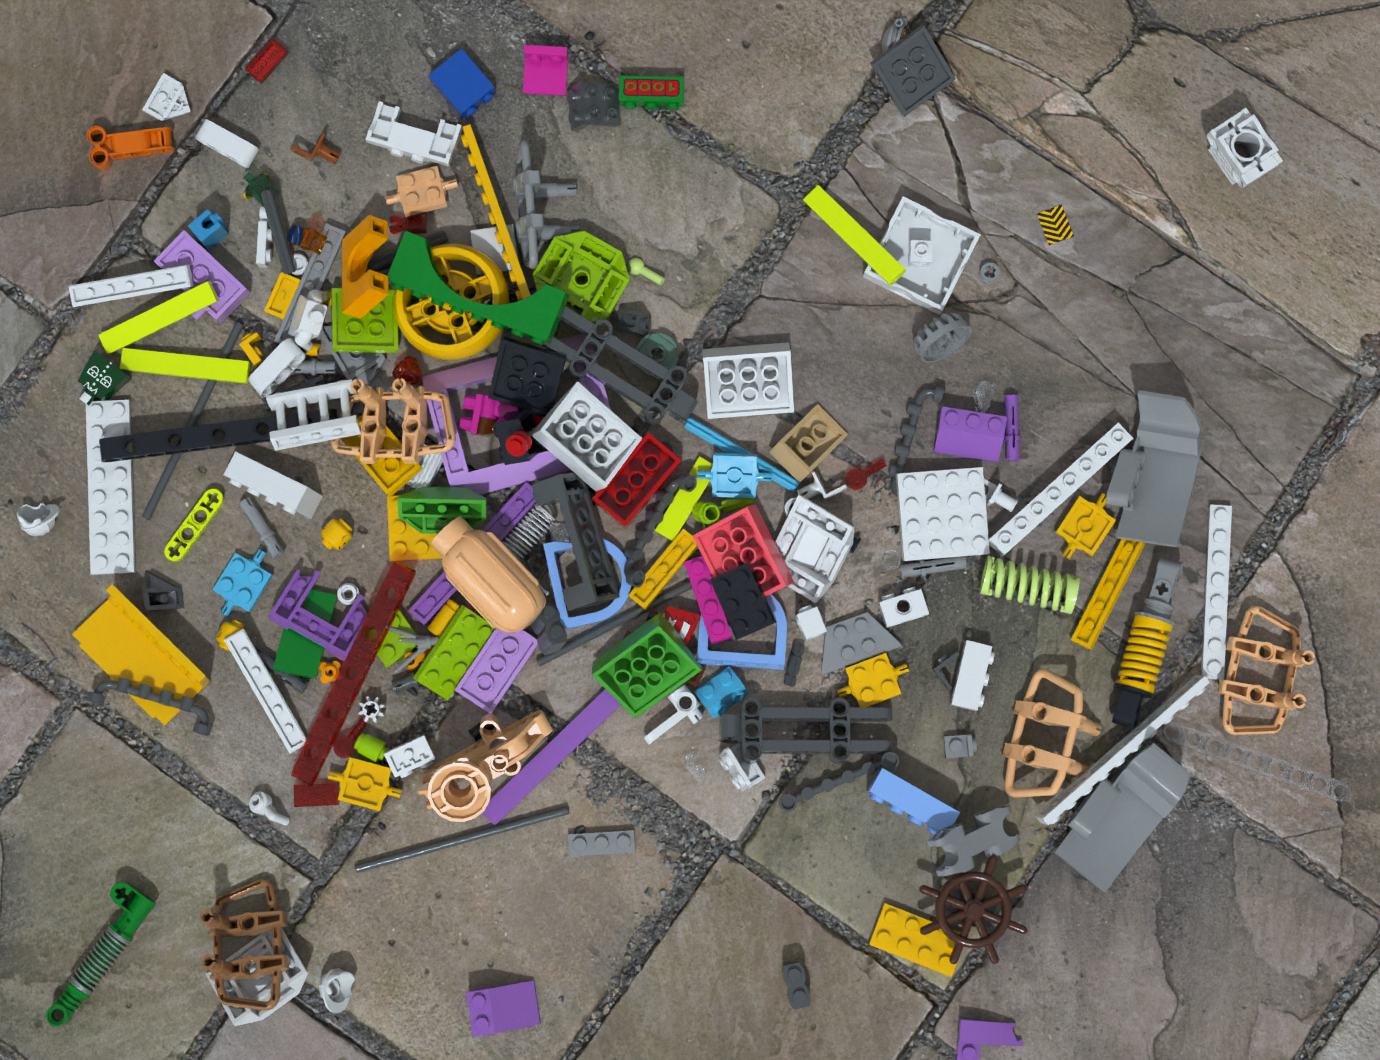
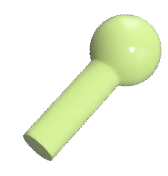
(636, 267)

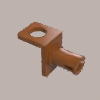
(320, 149)

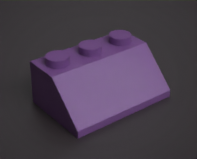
(970, 434)

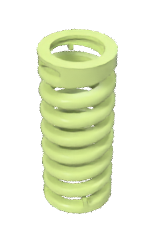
(1069, 581)

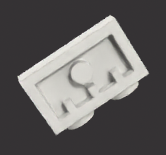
(410, 756)

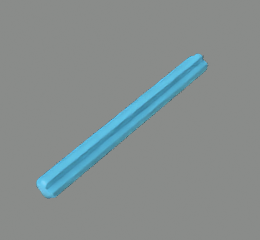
(730, 447)

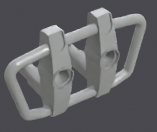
(530, 226)

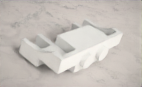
(412, 141)

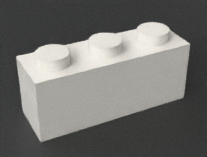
(972, 675)

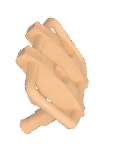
(415, 415)
(1272, 654)
(1056, 717)

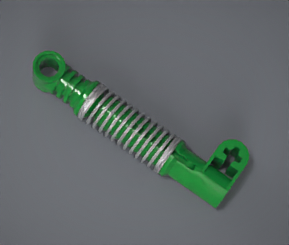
(96, 964)

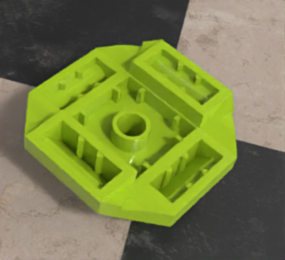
(586, 256)

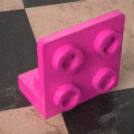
(545, 70)

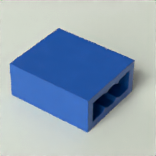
(462, 84)

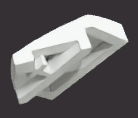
(167, 99)

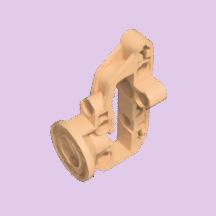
(479, 766)

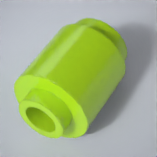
(370, 747)

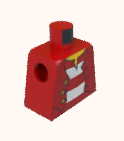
(681, 620)

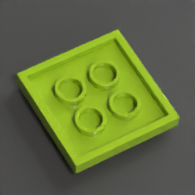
(371, 334)

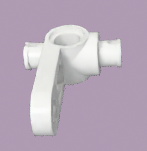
(676, 695)

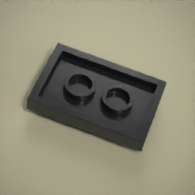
(743, 600)

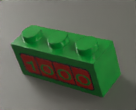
(651, 92)

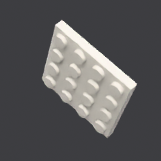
(942, 514)

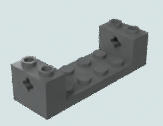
(585, 537)

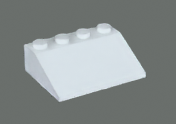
(748, 380)
(586, 437)

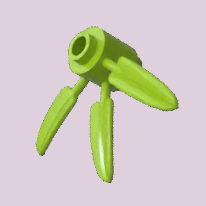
(709, 512)

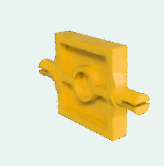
(1085, 526)
(873, 680)
(365, 784)

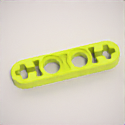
(190, 522)

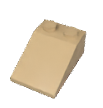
(808, 443)

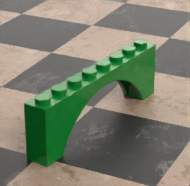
(533, 316)

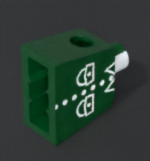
(101, 379)

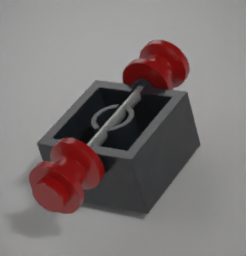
(515, 436)

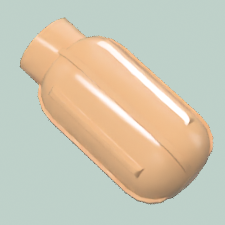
(489, 576)

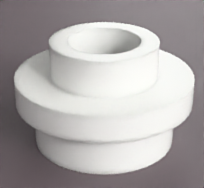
(341, 593)

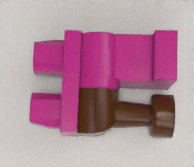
(484, 414)

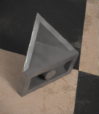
(160, 594)

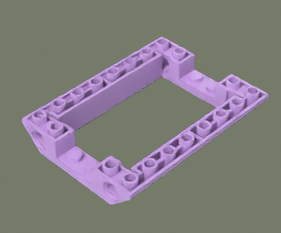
(499, 475)

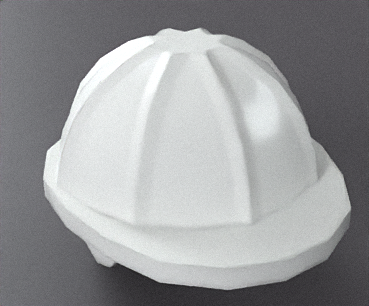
(38, 519)
(336, 989)

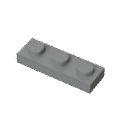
(601, 843)

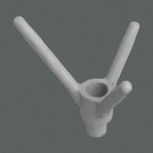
(422, 643)

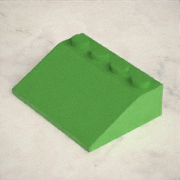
(646, 666)

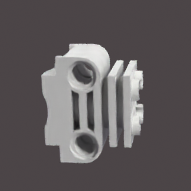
(1243, 130)

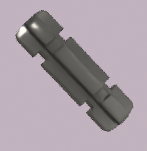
(794, 665)

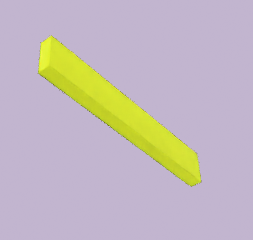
(854, 235)
(158, 317)
(185, 365)

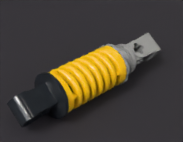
(1146, 639)

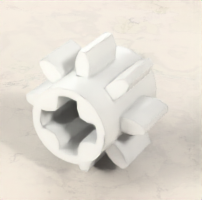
(365, 711)

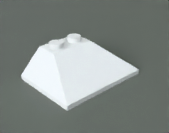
(813, 547)
(260, 989)

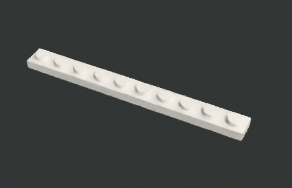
(1116, 755)

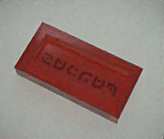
(266, 60)

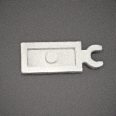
(264, 237)

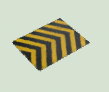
(1055, 225)

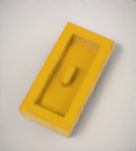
(282, 295)

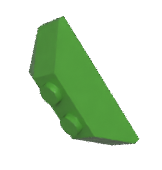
(435, 507)

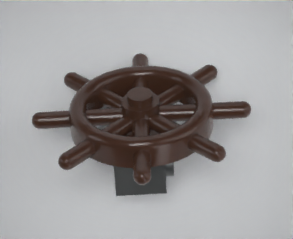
(975, 909)

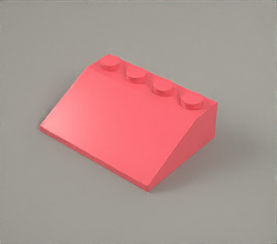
(742, 540)

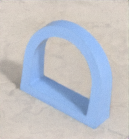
(551, 550)
(747, 660)

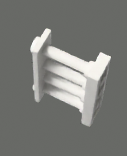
(315, 432)

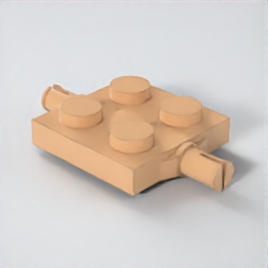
(421, 191)

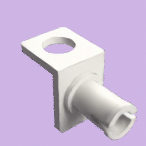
(818, 488)
(996, 495)

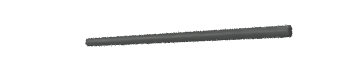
(191, 422)
(615, 623)
(465, 838)

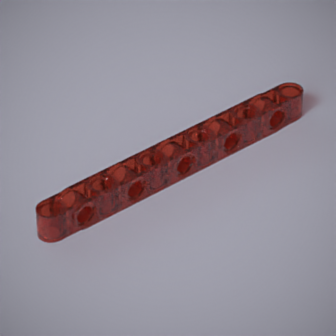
(345, 688)

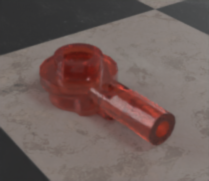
(857, 478)
(344, 745)

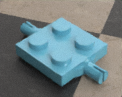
(734, 475)
(242, 582)

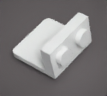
(743, 774)

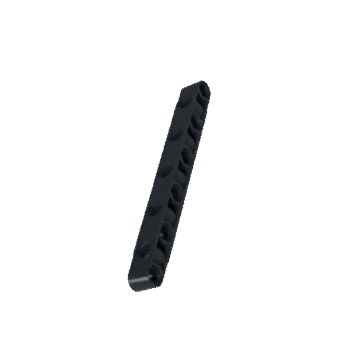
(197, 437)

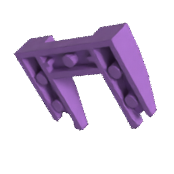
(290, 614)
(976, 1032)

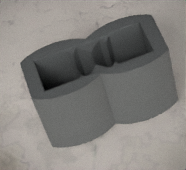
(549, 631)
(795, 980)

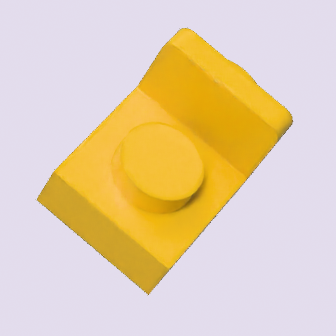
(254, 353)

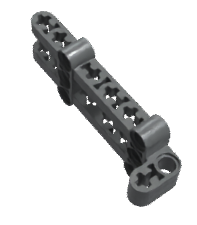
(679, 406)
(733, 730)

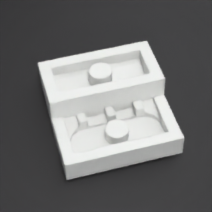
(485, 241)

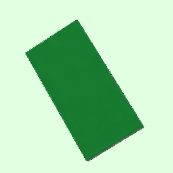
(297, 653)

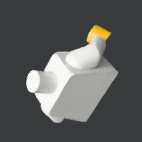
(309, 320)

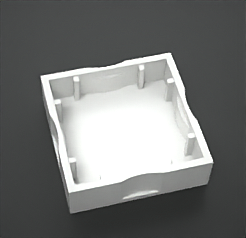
(951, 249)

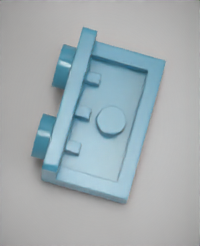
(721, 692)

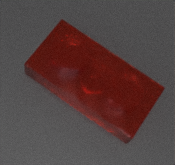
(316, 795)

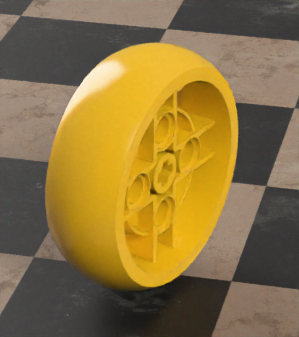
(443, 320)

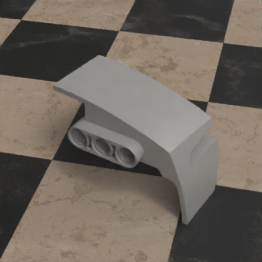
(1160, 471)
(1122, 815)

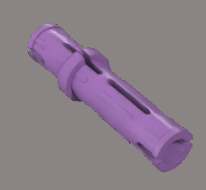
(1012, 428)

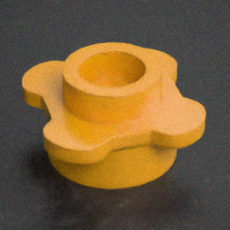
(326, 677)

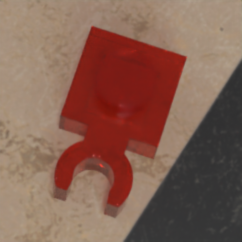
(414, 224)

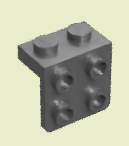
(593, 105)

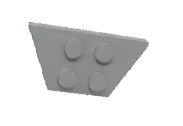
(355, 364)
(854, 642)

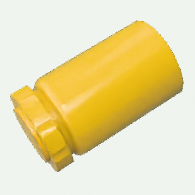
(443, 618)

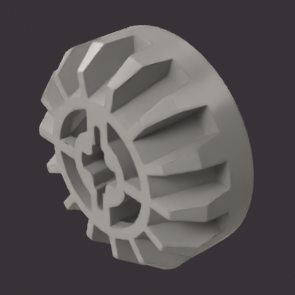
(941, 337)

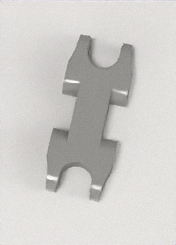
(963, 844)

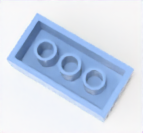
(912, 801)

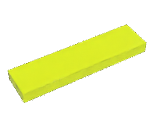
(683, 503)

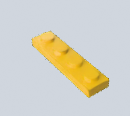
(664, 569)

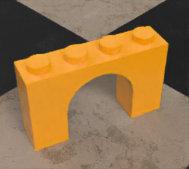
(360, 288)

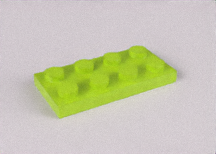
(454, 652)

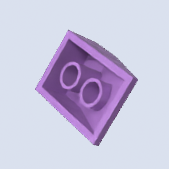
(503, 1008)

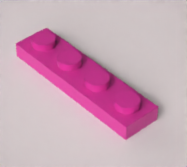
(707, 600)

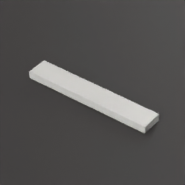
(131, 285)
(266, 690)

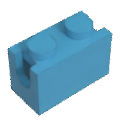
(209, 229)

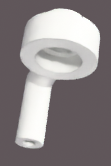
(261, 804)

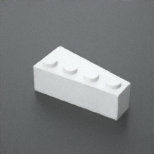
(273, 485)

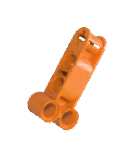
(128, 144)

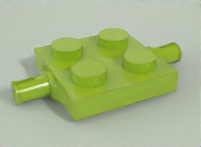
(392, 649)

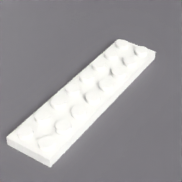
(110, 491)

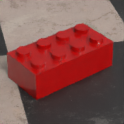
(637, 480)

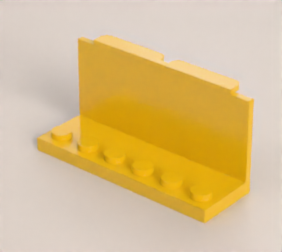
(136, 650)

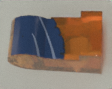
(304, 237)

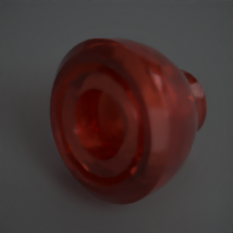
(408, 370)

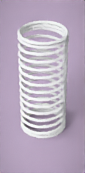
(541, 512)

